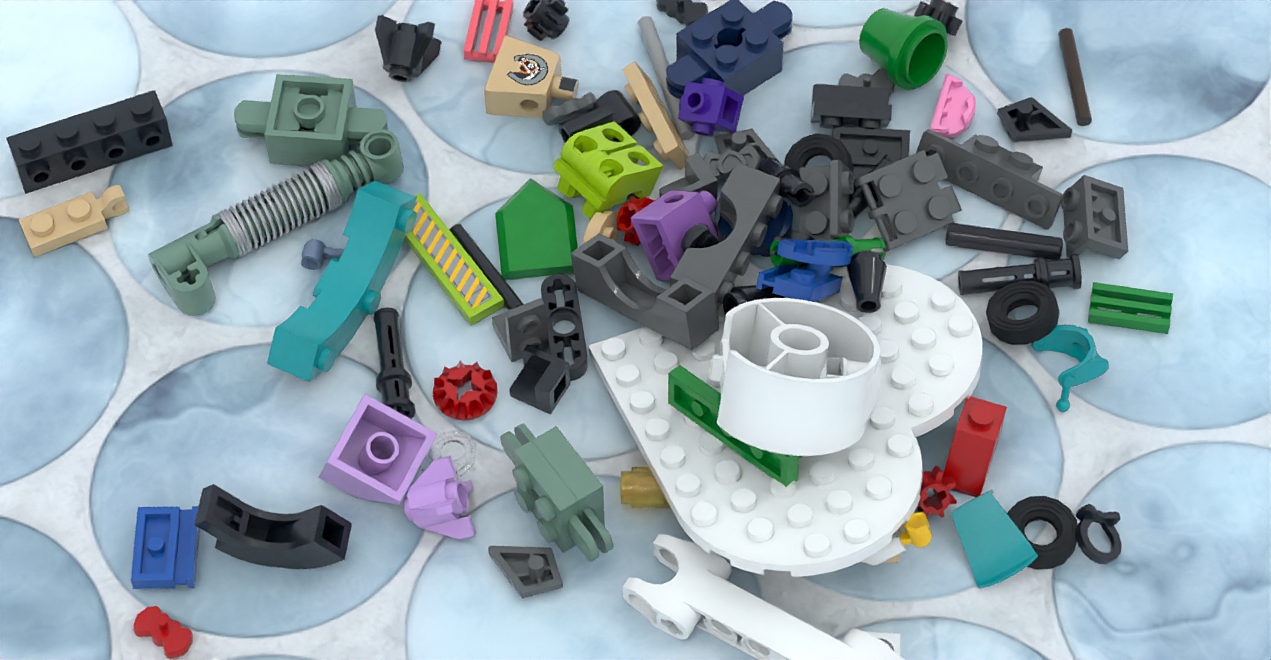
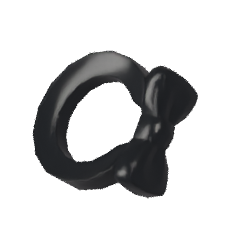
(1107, 520)

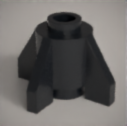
(406, 47)

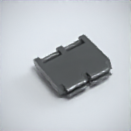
(910, 198)

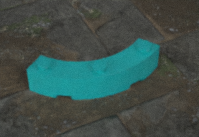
(349, 286)

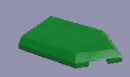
(535, 233)

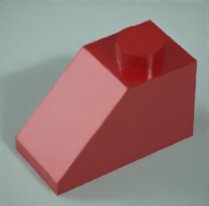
(974, 445)

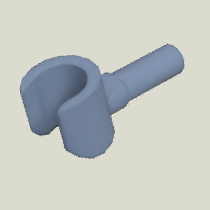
(315, 251)

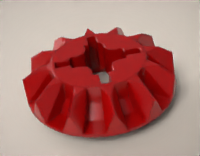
(472, 403)

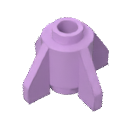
(437, 501)

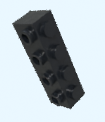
(89, 141)

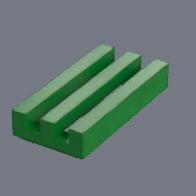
(1130, 303)

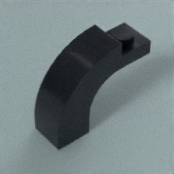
(269, 538)

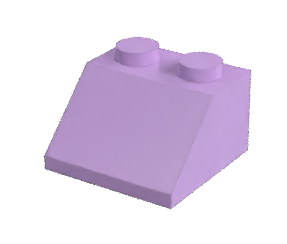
(377, 453)

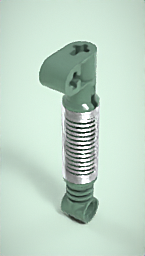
(236, 230)

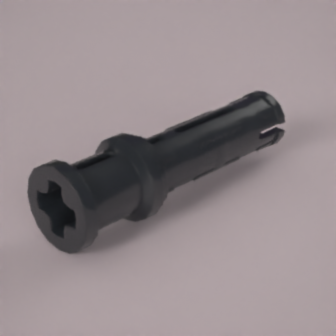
(971, 280)
(393, 379)

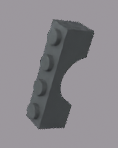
(747, 205)
(610, 276)

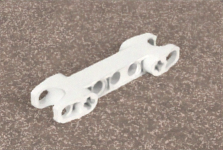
(706, 600)

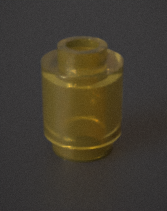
(641, 489)

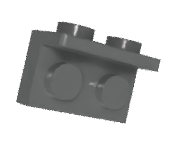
(829, 210)
(1094, 218)

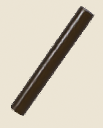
(1075, 77)

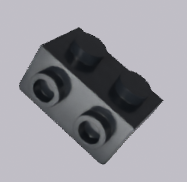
(850, 106)

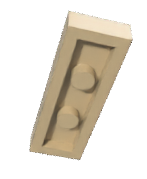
(655, 116)

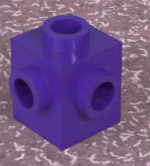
(710, 107)

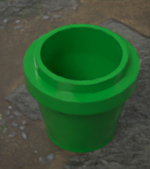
(905, 46)

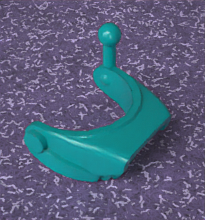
(1079, 345)

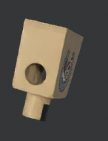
(526, 80)

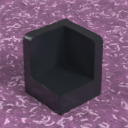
(541, 380)

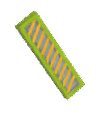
(451, 265)

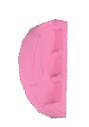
(954, 108)

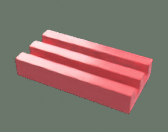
(492, 6)

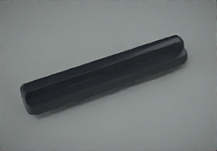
(1003, 241)

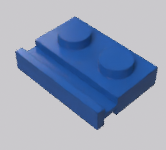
(800, 283)
(165, 548)

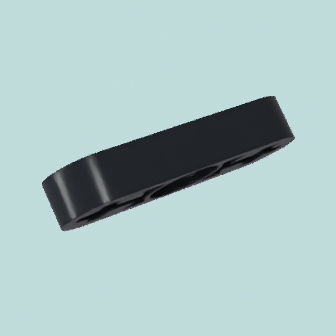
(569, 312)

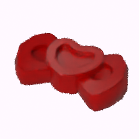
(164, 632)

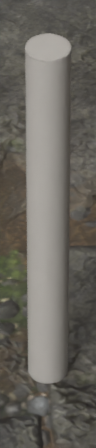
(660, 64)

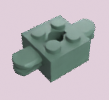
(306, 104)
(558, 490)

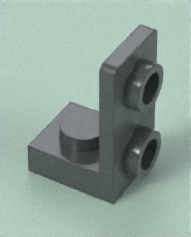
(521, 327)

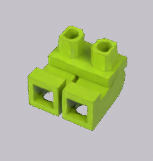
(605, 169)

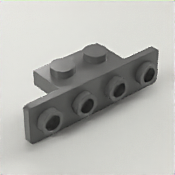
(996, 175)

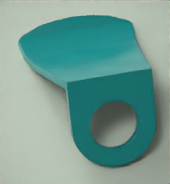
(991, 540)

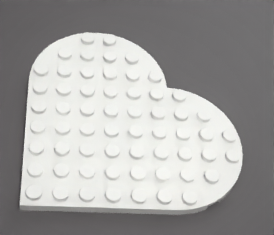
(843, 499)

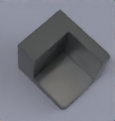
(697, 178)

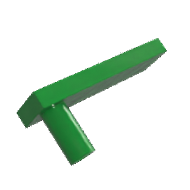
(702, 404)

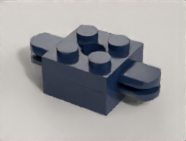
(749, 50)

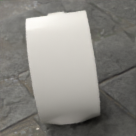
(796, 376)

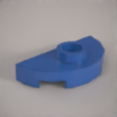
(818, 253)

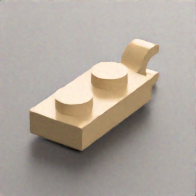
(72, 220)

